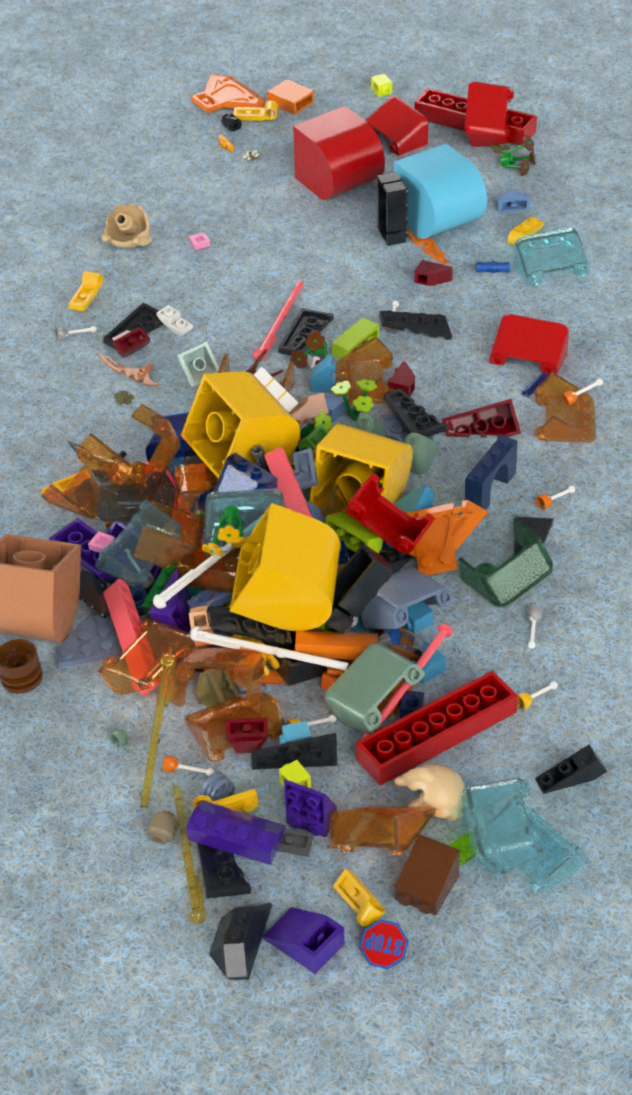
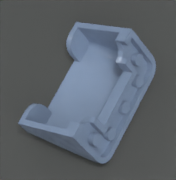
(402, 590)

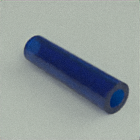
(530, 389)

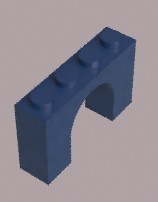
(496, 464)

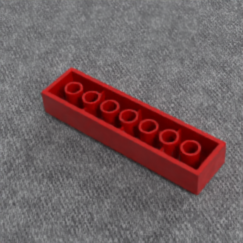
(451, 111)
(436, 727)

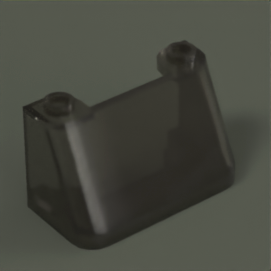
(121, 502)

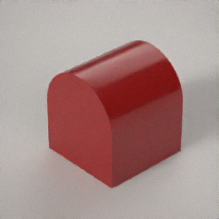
(336, 153)

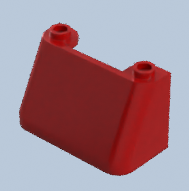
(487, 114)
(401, 125)
(531, 341)
(387, 519)

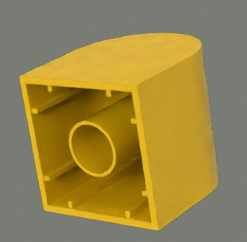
(233, 416)
(349, 458)
(287, 571)

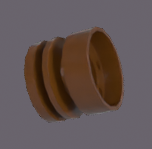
(19, 666)

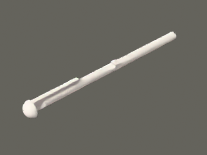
(159, 600)
(198, 635)

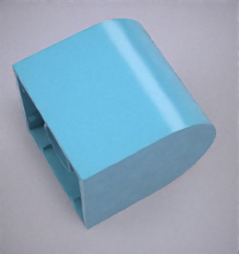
(442, 190)

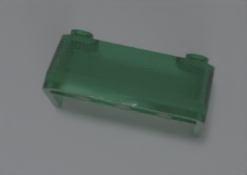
(516, 575)

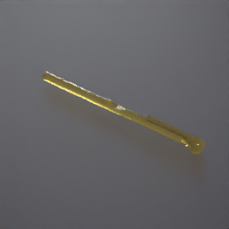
(162, 700)
(198, 913)

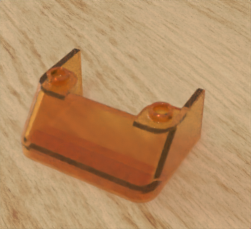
(164, 452)
(168, 550)
(245, 664)

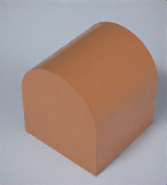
(38, 587)

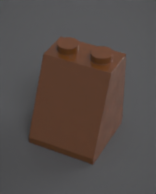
(428, 875)

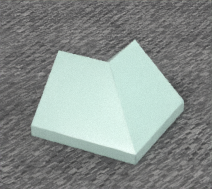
(197, 363)

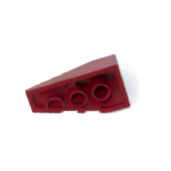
(487, 420)

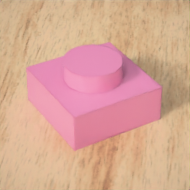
(199, 241)
(100, 541)

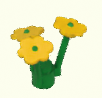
(228, 534)

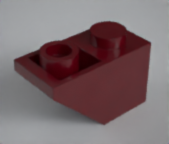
(432, 273)
(403, 379)

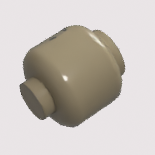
(162, 827)

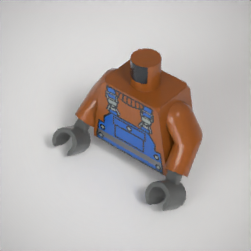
(400, 642)

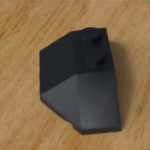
(239, 939)

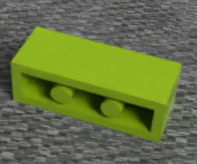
(354, 337)
(353, 532)

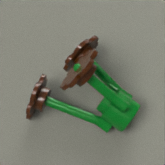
(507, 159)
(317, 345)

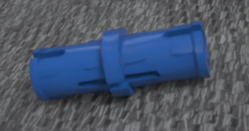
(493, 266)

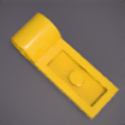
(257, 114)
(527, 227)
(85, 294)
(242, 802)
(359, 898)

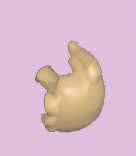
(127, 227)
(440, 789)

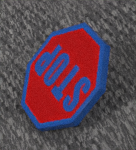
(384, 944)

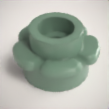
(120, 735)

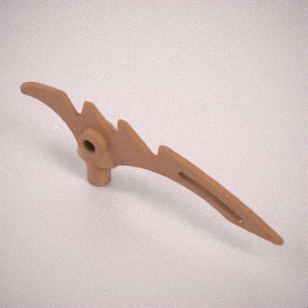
(137, 373)

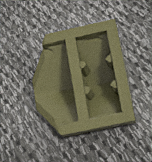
(215, 687)

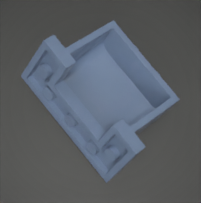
(304, 469)

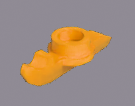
(225, 143)

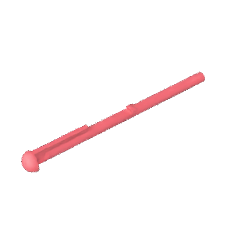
(271, 337)
(444, 631)

